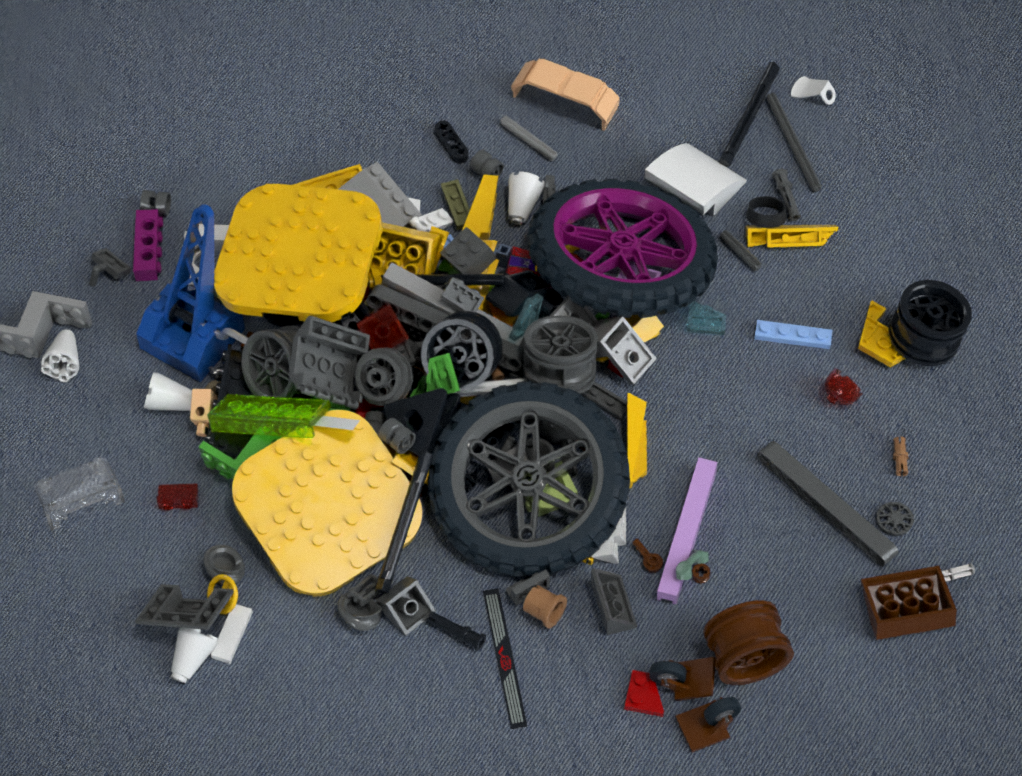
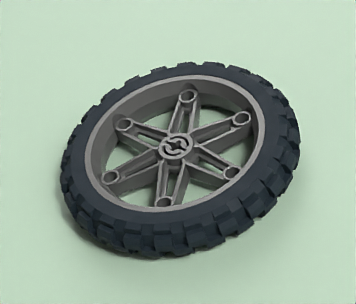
(549, 553)

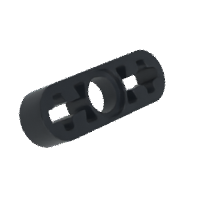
(451, 149)

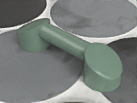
(684, 568)

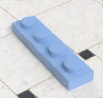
(793, 334)

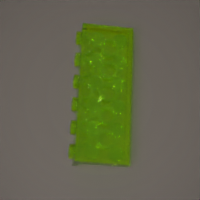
(267, 415)

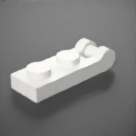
(438, 219)

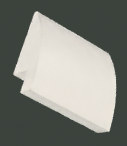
(694, 178)

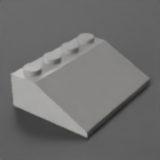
(390, 199)

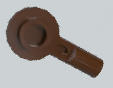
(652, 562)

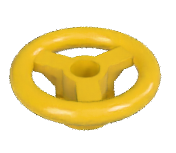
(228, 584)

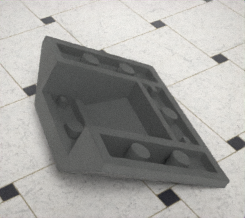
(172, 610)

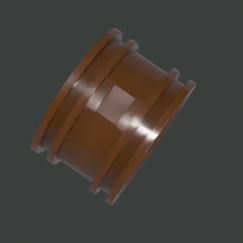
(748, 642)

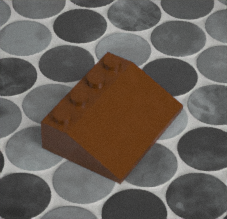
(908, 602)

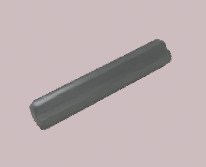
(740, 250)

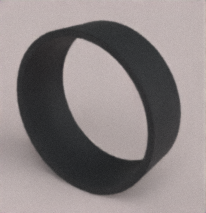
(766, 221)

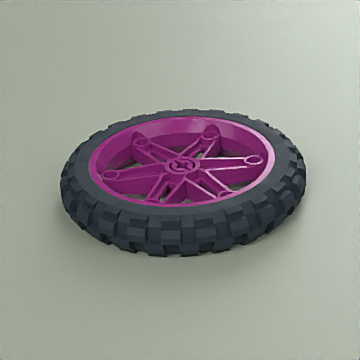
(637, 295)

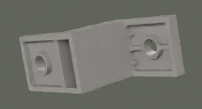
(38, 320)
(614, 341)

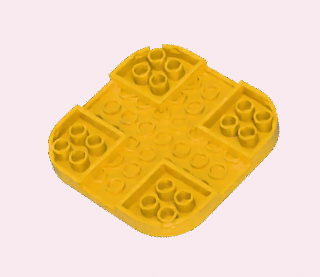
(298, 252)
(323, 504)

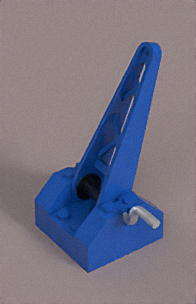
(181, 304)

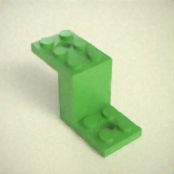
(226, 465)

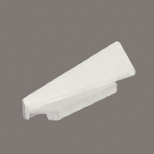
(609, 549)

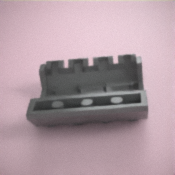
(326, 361)

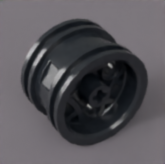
(929, 322)
(465, 349)

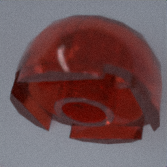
(841, 389)

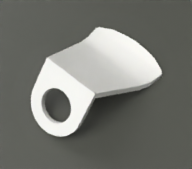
(808, 87)

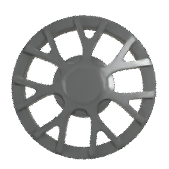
(895, 518)

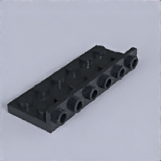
(231, 383)

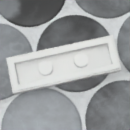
(231, 634)

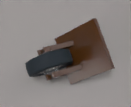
(686, 678)
(708, 723)

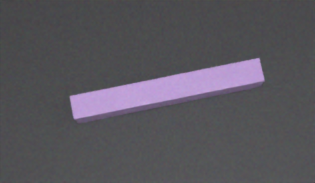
(687, 528)

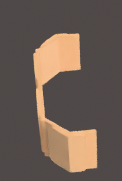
(569, 85)

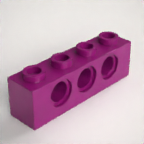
(146, 245)

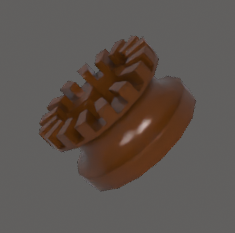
(695, 573)

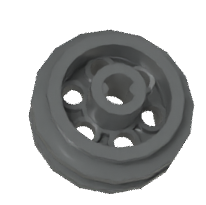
(367, 376)

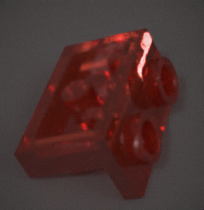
(178, 496)

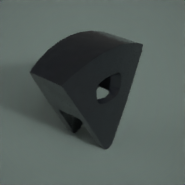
(425, 416)

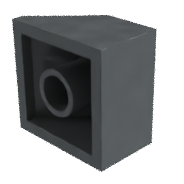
(406, 605)

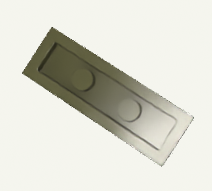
(456, 202)

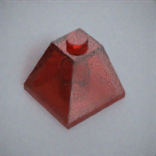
(383, 328)

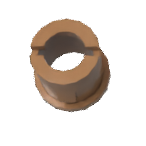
(545, 605)

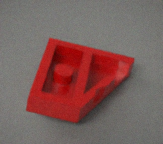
(643, 695)

